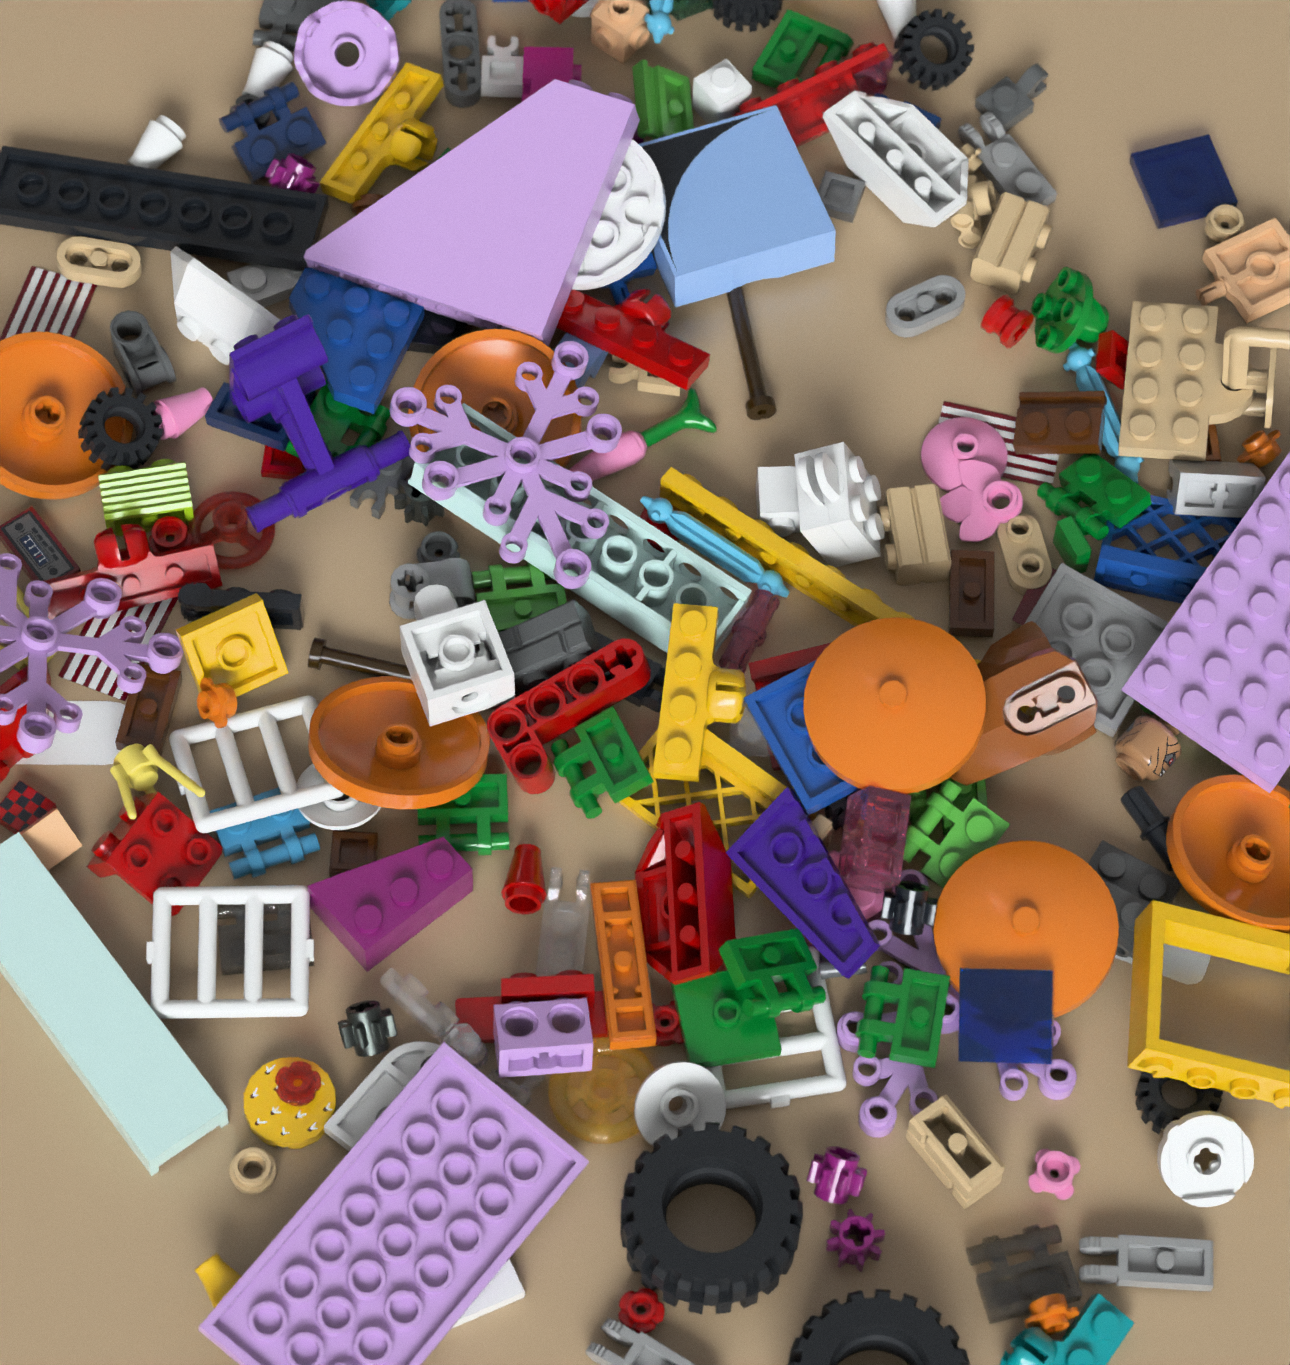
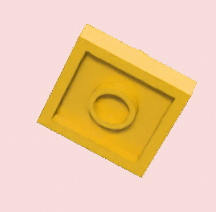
(234, 646)

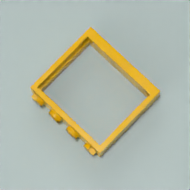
(1214, 936)

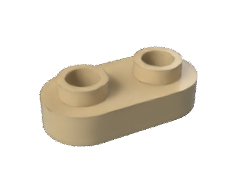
(101, 261)
(1022, 551)

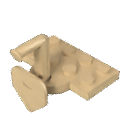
(1186, 381)

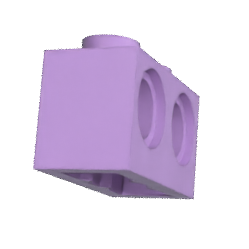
(534, 1040)

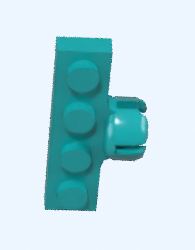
(1088, 1340)

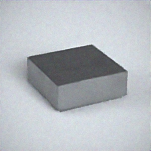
(841, 195)

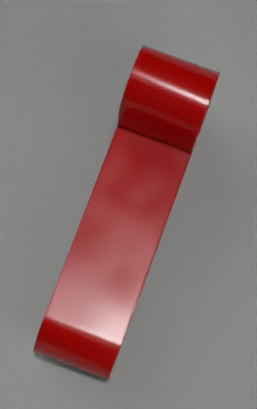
(572, 710)

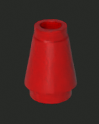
(525, 883)

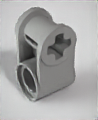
(449, 572)

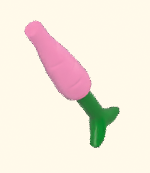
(634, 445)

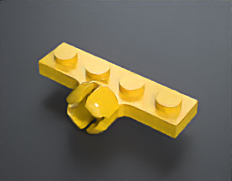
(388, 136)
(693, 693)

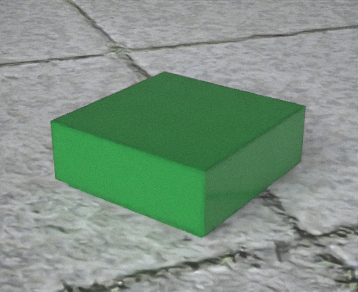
(1072, 544)

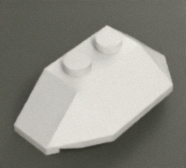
(900, 157)
(213, 308)

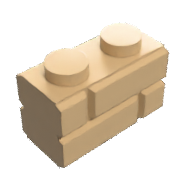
(1010, 242)
(915, 534)
(955, 1151)

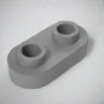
(921, 306)

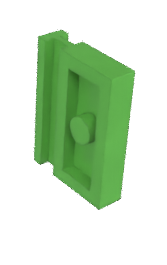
(661, 101)

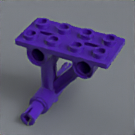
(273, 378)

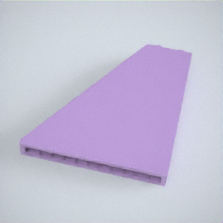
(499, 218)

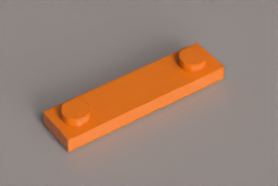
(622, 965)

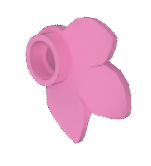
(975, 501)

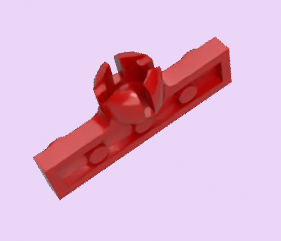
(635, 334)
(137, 570)

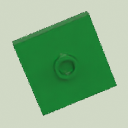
(715, 1025)

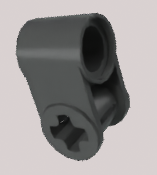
(141, 359)

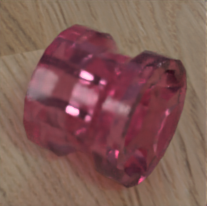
(874, 78)

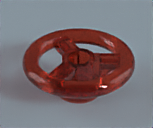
(228, 510)

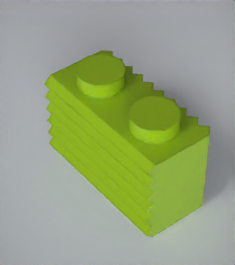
(145, 494)

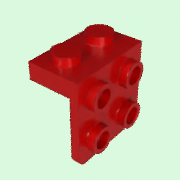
(155, 849)

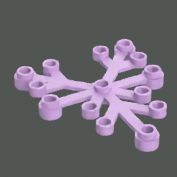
(542, 504)
(42, 637)
(911, 1075)

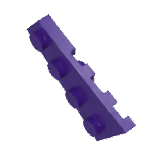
(801, 879)

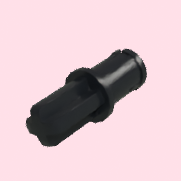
(1149, 820)

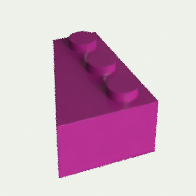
(391, 899)

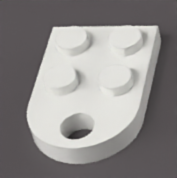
(377, 1092)

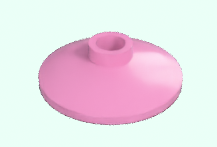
(941, 453)

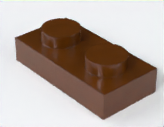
(971, 593)
(149, 711)

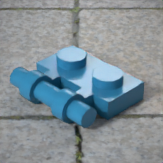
(249, 835)

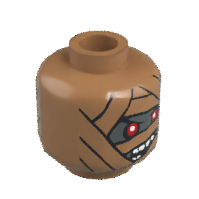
(1147, 748)

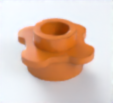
(1260, 448)
(216, 702)
(1051, 1314)

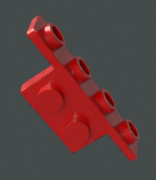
(805, 102)
(529, 987)

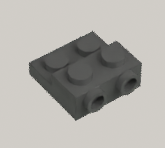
(1132, 888)

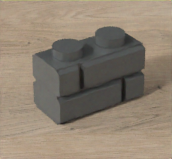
(549, 643)

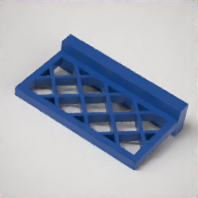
(1155, 576)

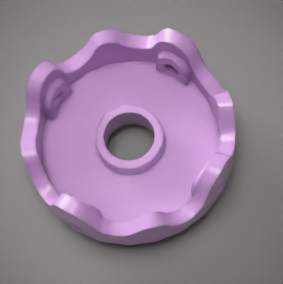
(318, 46)

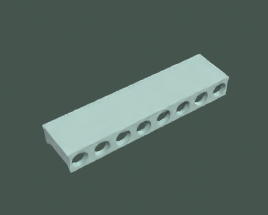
(626, 572)
(98, 1015)

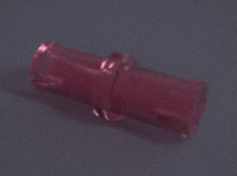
(749, 631)

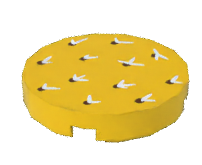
(282, 1123)

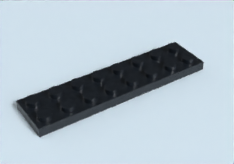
(159, 208)

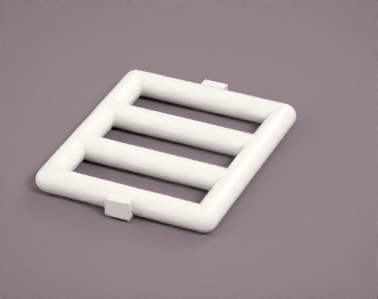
(247, 808)
(208, 900)
(824, 1039)

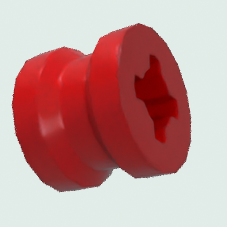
(1007, 321)

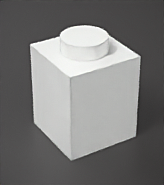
(720, 92)
(778, 499)

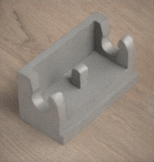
(1214, 487)

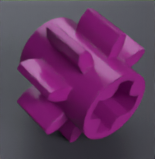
(293, 174)
(836, 1175)
(846, 1248)

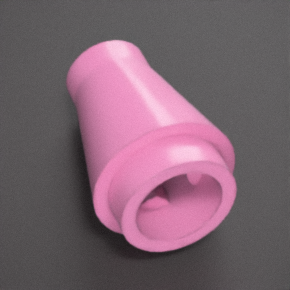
(182, 411)

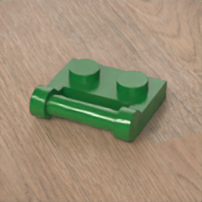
(793, 46)

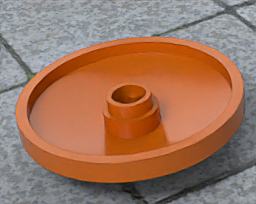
(484, 372)
(43, 396)
(895, 705)
(381, 751)
(1234, 850)
(1029, 911)

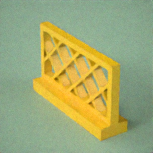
(732, 768)

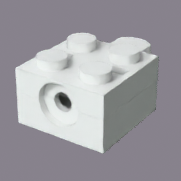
(838, 505)
(455, 656)

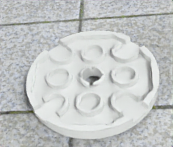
(628, 223)

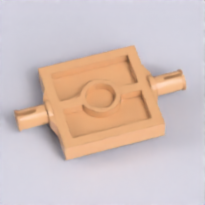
(1250, 271)

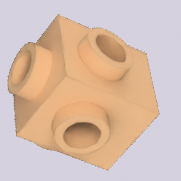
(619, 27)

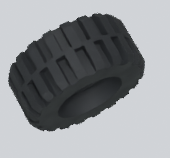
(720, 1160)
(879, 1326)

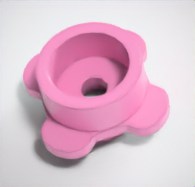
(1057, 1161)

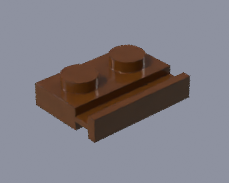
(1060, 422)

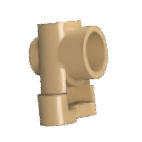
(980, 202)

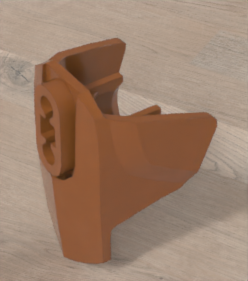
(1028, 672)

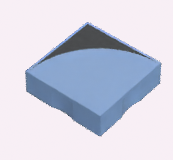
(736, 207)

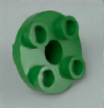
(1068, 312)

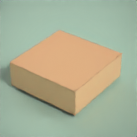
(51, 838)

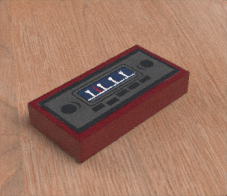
(36, 547)

